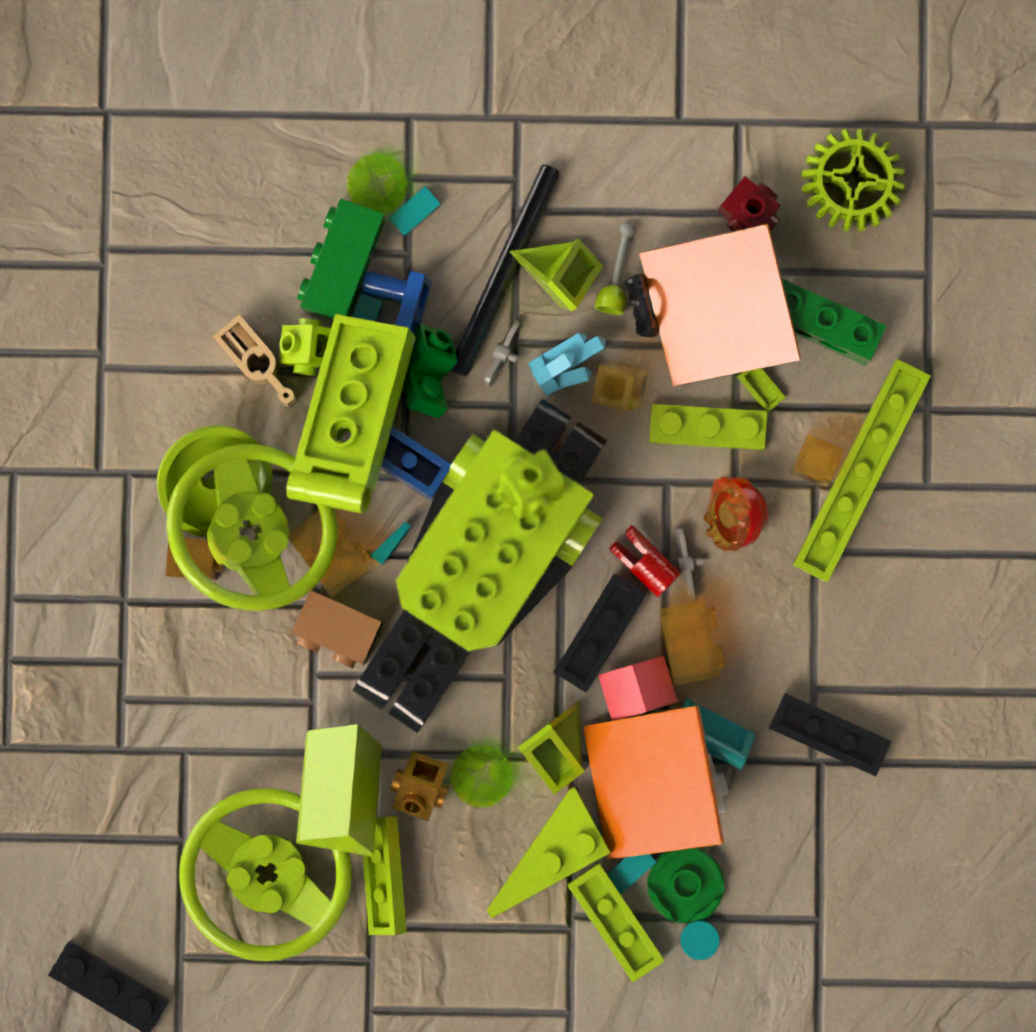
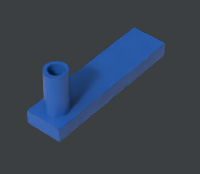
(410, 293)

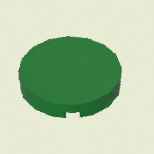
(685, 885)

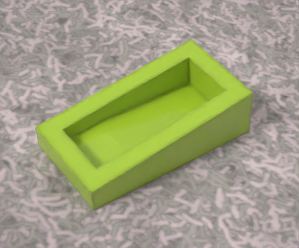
(761, 388)

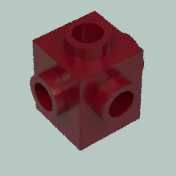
(746, 196)

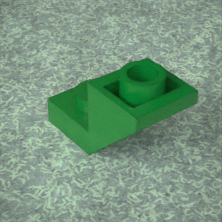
(429, 363)

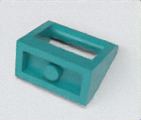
(724, 738)

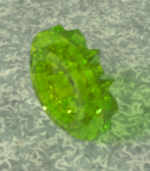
(381, 165)
(499, 770)

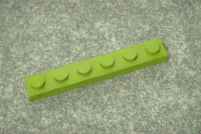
(861, 470)

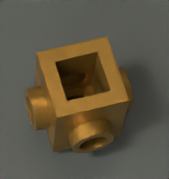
(420, 786)

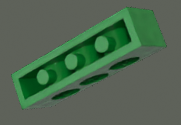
(832, 324)

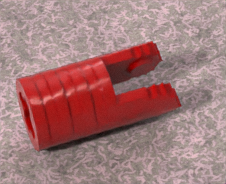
(653, 568)

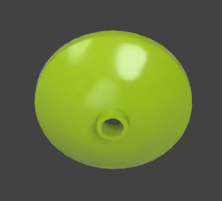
(202, 499)

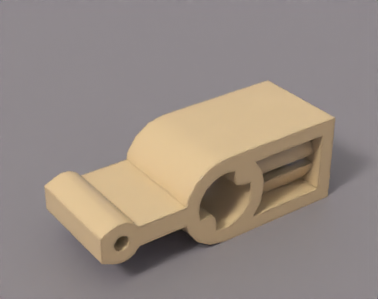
(256, 349)

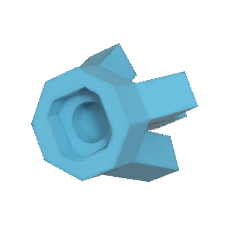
(558, 366)

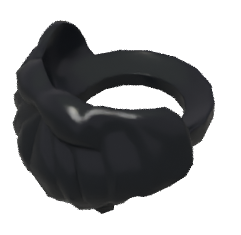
(643, 309)

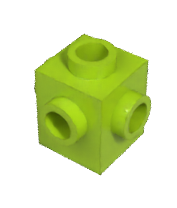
(303, 346)
(530, 484)

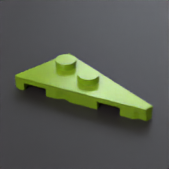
(561, 848)

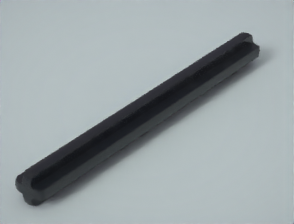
(504, 269)

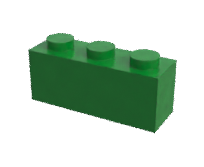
(341, 260)

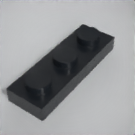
(600, 633)
(829, 734)
(108, 987)

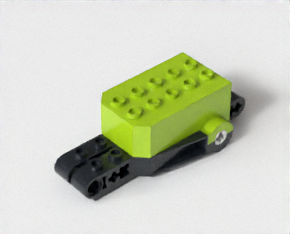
(480, 564)

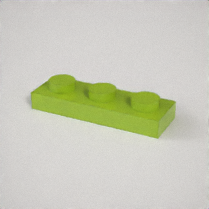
(708, 427)
(384, 881)
(615, 922)

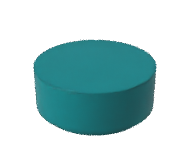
(699, 940)

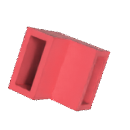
(637, 688)

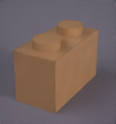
(337, 629)

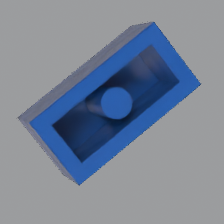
(414, 464)

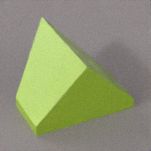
(561, 270)
(557, 750)

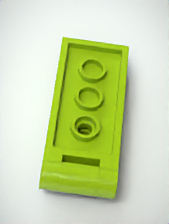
(352, 395)

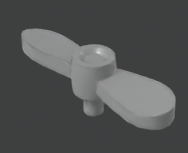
(501, 354)
(686, 563)

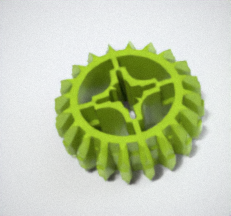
(870, 181)

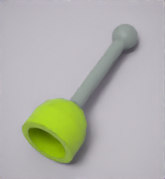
(612, 297)

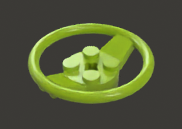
(240, 507)
(241, 857)

